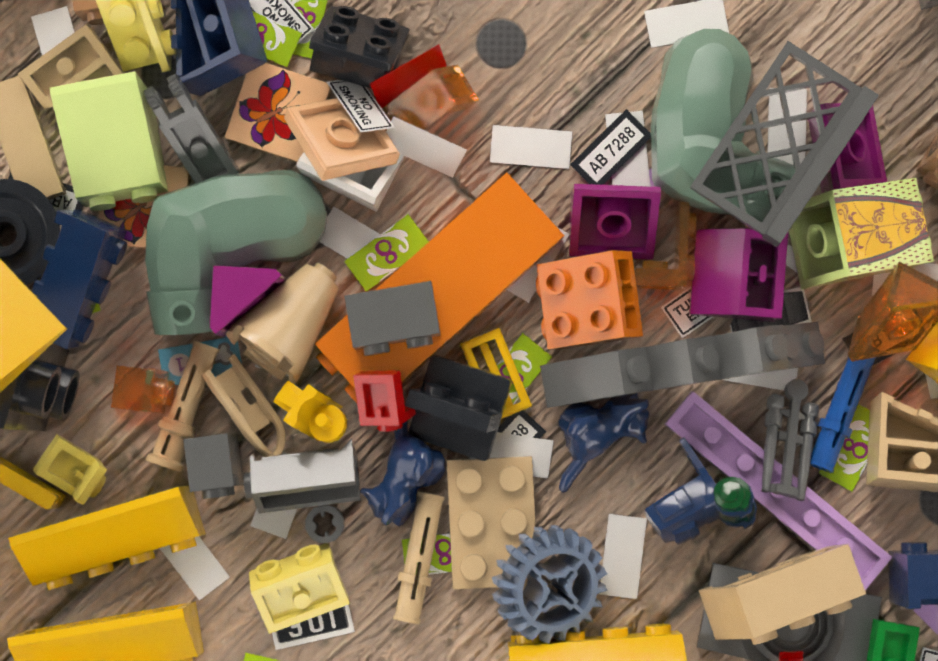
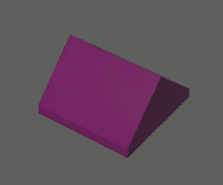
(860, 159)
(613, 219)
(237, 291)

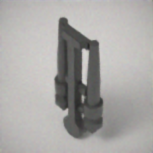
(795, 391)

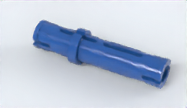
(840, 414)

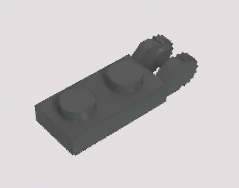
(191, 133)

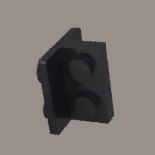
(356, 46)
(458, 407)

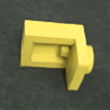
(71, 469)

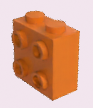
(589, 300)

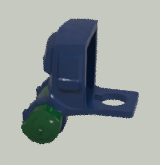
(701, 503)

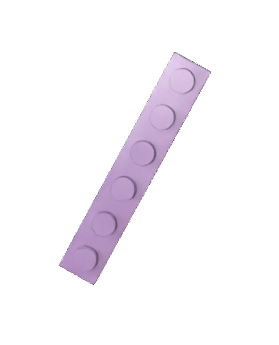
(742, 458)

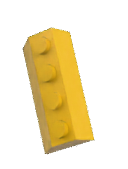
(108, 536)
(143, 635)
(615, 645)

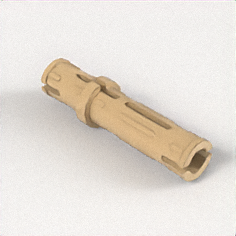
(409, 607)

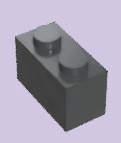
(392, 317)
(214, 464)

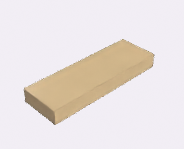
(25, 140)

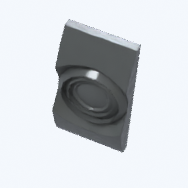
(830, 638)

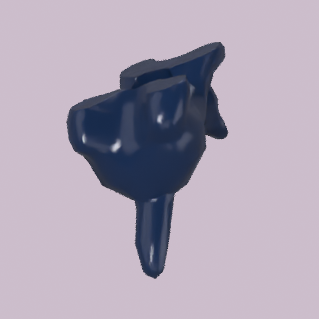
(593, 430)
(409, 467)

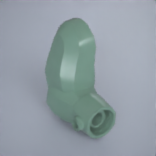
(695, 105)
(224, 224)

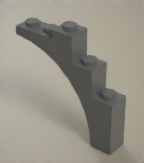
(682, 363)

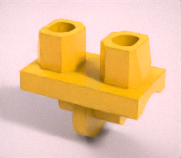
(312, 412)

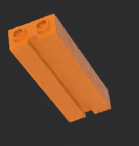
(469, 269)

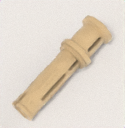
(178, 425)

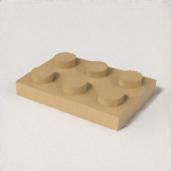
(487, 511)

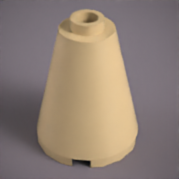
(287, 322)

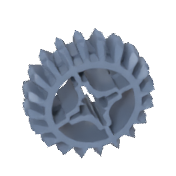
(575, 562)

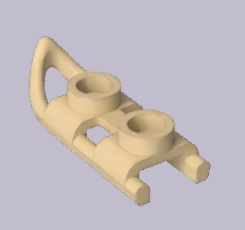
(247, 417)

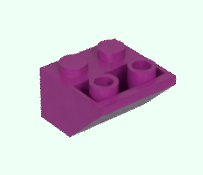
(738, 275)

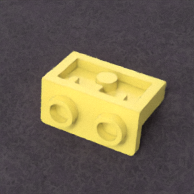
(137, 32)
(297, 587)

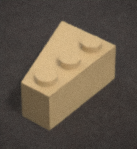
(901, 446)
(784, 595)

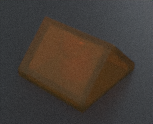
(896, 315)

